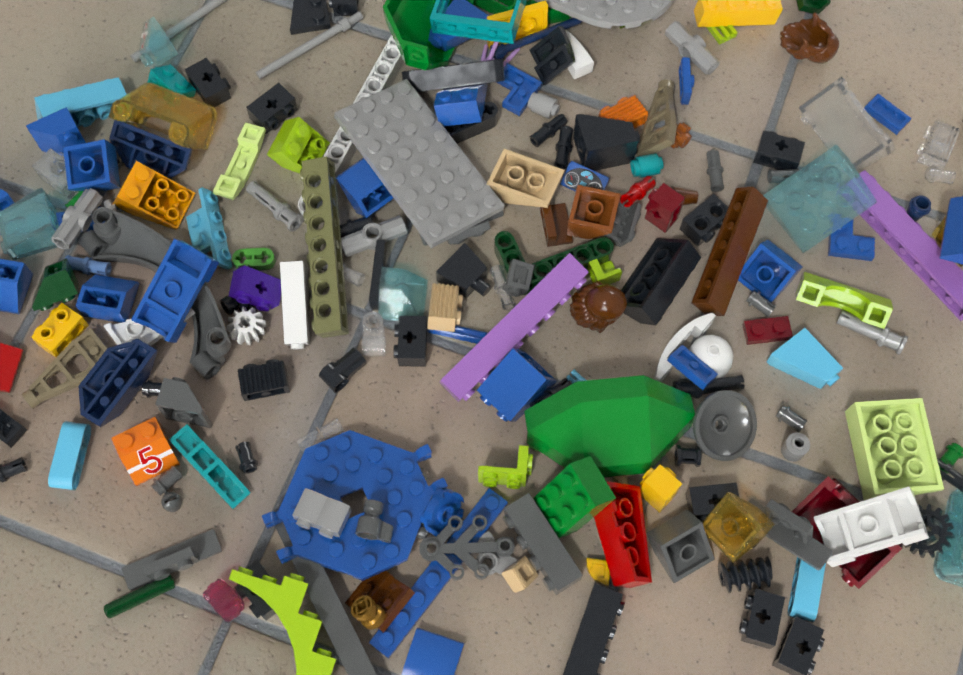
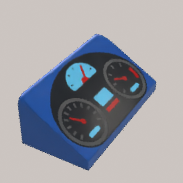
(581, 175)

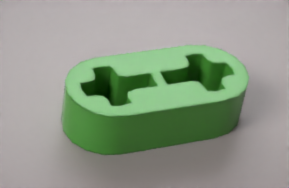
(254, 258)

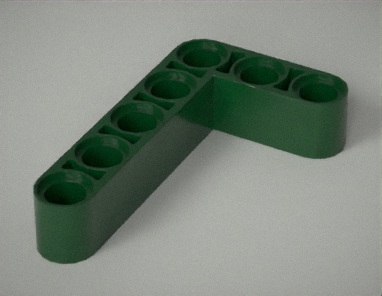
(588, 250)

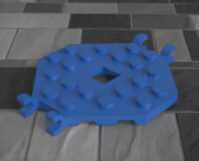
(349, 465)

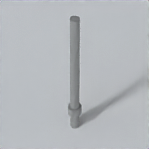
(186, 22)
(343, 25)

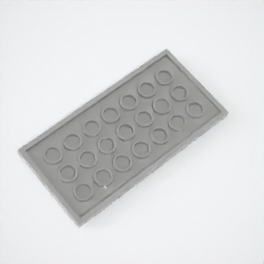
(419, 162)

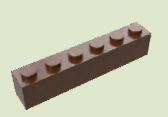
(730, 251)

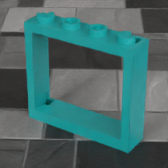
(475, 27)

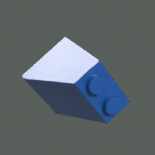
(515, 385)

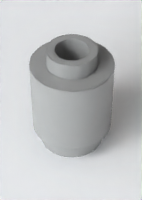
(543, 105)
(795, 447)

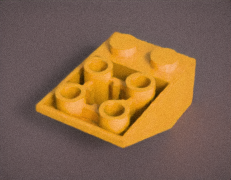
(153, 197)

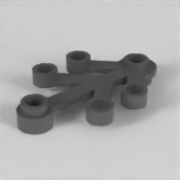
(462, 548)

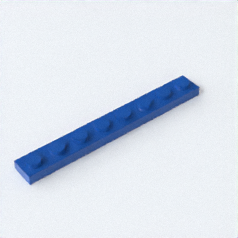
(435, 578)

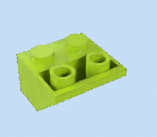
(296, 144)

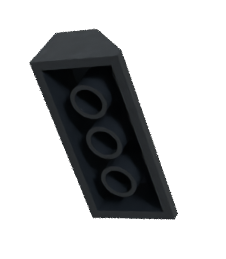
(659, 279)

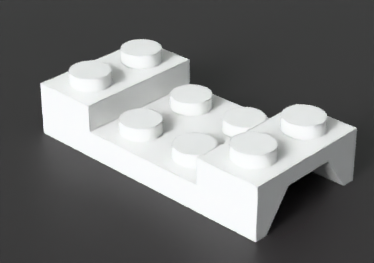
(871, 526)

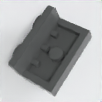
(624, 224)

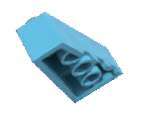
(82, 102)

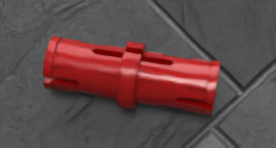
(637, 191)

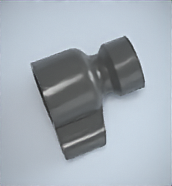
(370, 524)

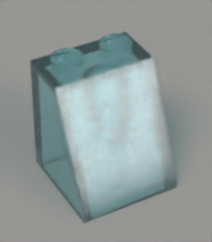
(28, 225)

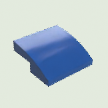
(432, 654)

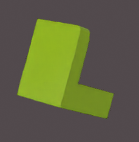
(603, 272)

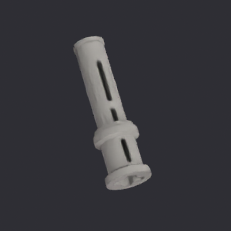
(281, 211)
(881, 336)

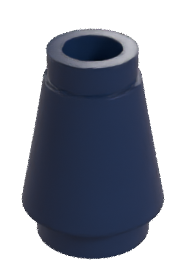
(918, 207)

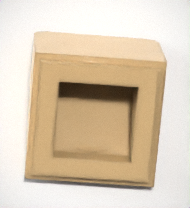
(520, 574)

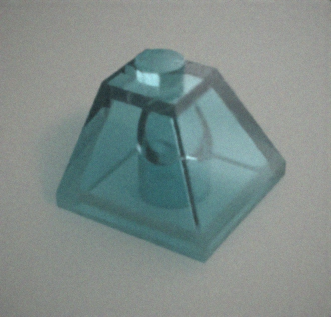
(401, 293)

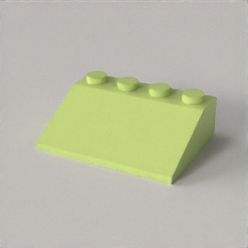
(893, 447)

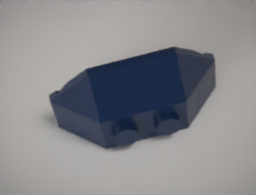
(150, 148)
(115, 381)

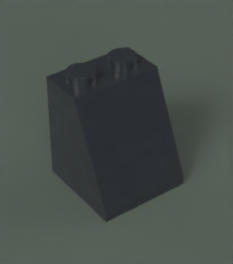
(604, 141)

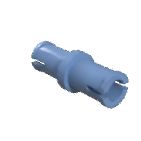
(88, 265)

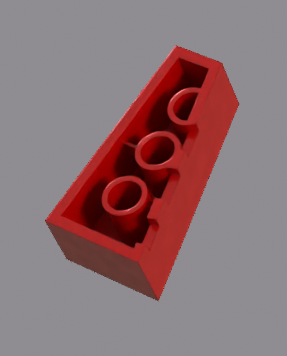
(624, 537)

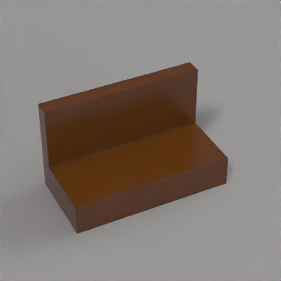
(555, 224)

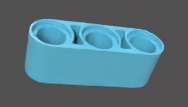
(69, 455)
(805, 591)

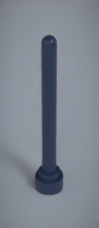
(502, 49)

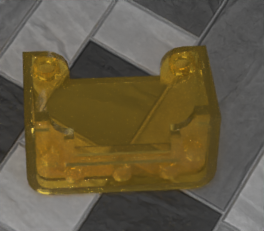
(190, 119)

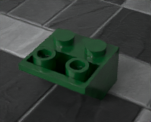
(55, 284)

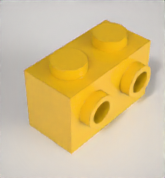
(59, 330)
(659, 487)

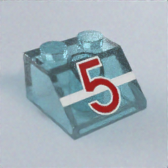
(155, 45)

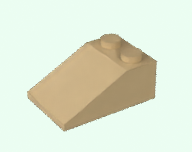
(524, 180)

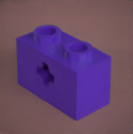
(255, 288)

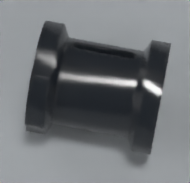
(687, 456)

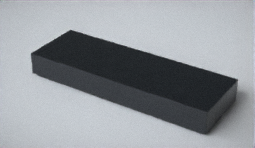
(379, 262)

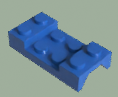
(174, 290)

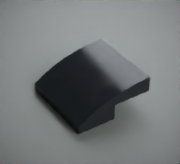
(552, 55)

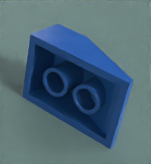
(460, 104)

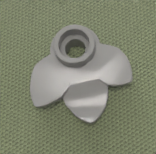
(498, 564)

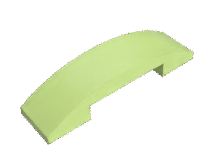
(242, 162)

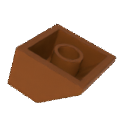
(592, 212)

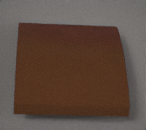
(386, 592)

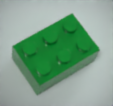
(574, 497)

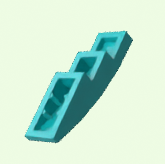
(209, 466)

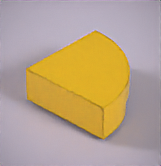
(598, 570)

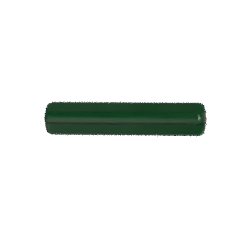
(138, 597)

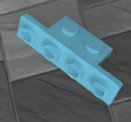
(207, 229)

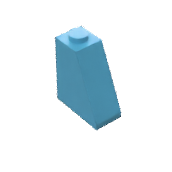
(806, 360)

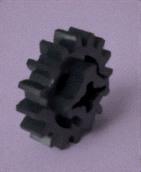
(936, 533)

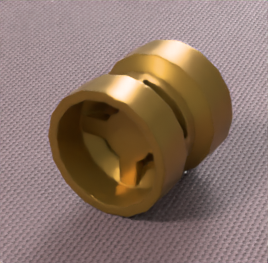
(368, 612)

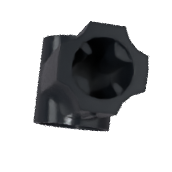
(337, 374)

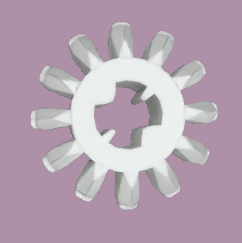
(237, 326)

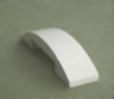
(696, 328)

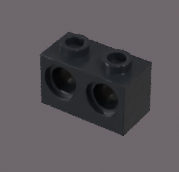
(703, 217)

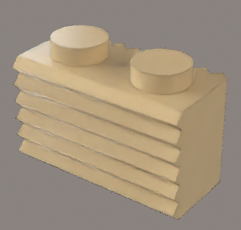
(443, 307)

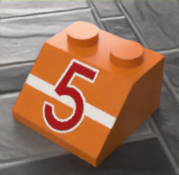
(145, 451)

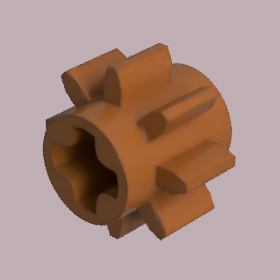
(682, 136)

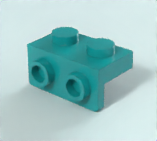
(170, 78)

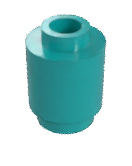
(646, 165)

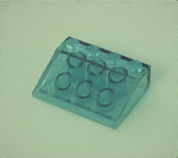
(819, 198)

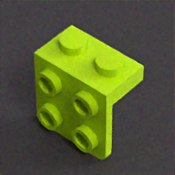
(511, 477)

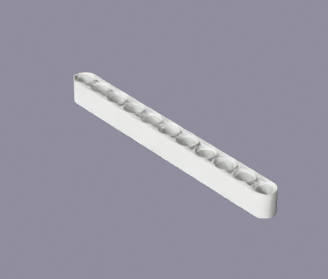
(380, 78)

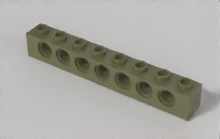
(328, 212)

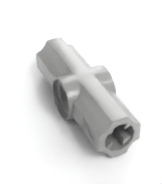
(692, 47)
(77, 219)
(360, 240)

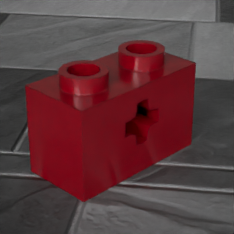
(664, 207)

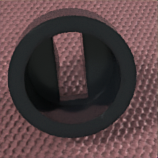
(229, 304)

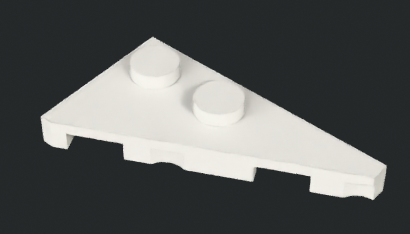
(131, 330)

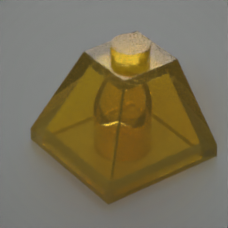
(736, 526)

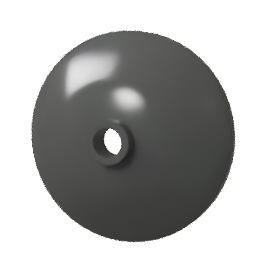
(735, 425)

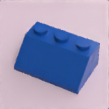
(953, 232)

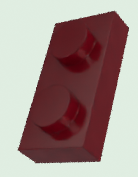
(767, 330)

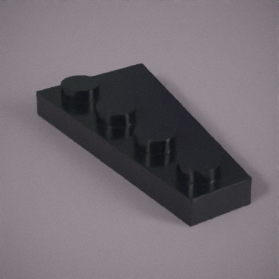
(309, 16)

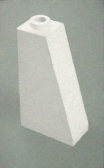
(295, 304)

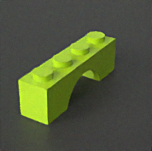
(862, 304)

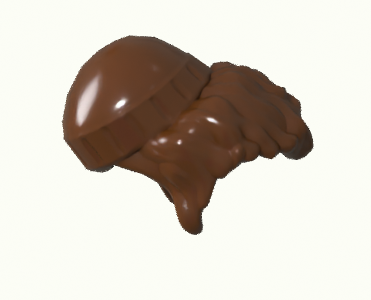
(810, 40)
(597, 305)

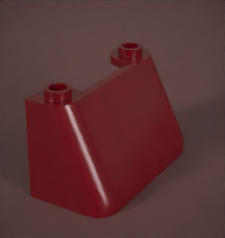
(832, 496)

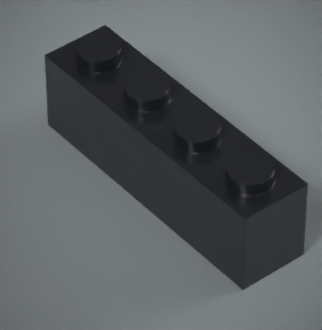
(594, 632)

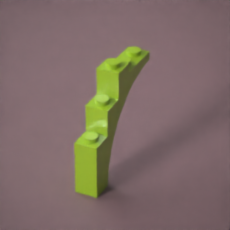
(301, 629)

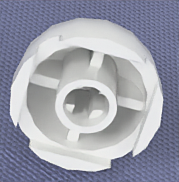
(714, 352)

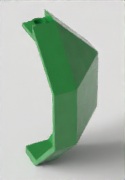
(410, 30)
(616, 421)

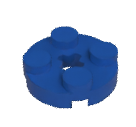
(442, 501)

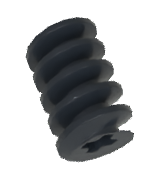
(745, 573)

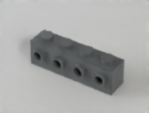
(542, 544)

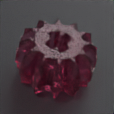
(223, 600)

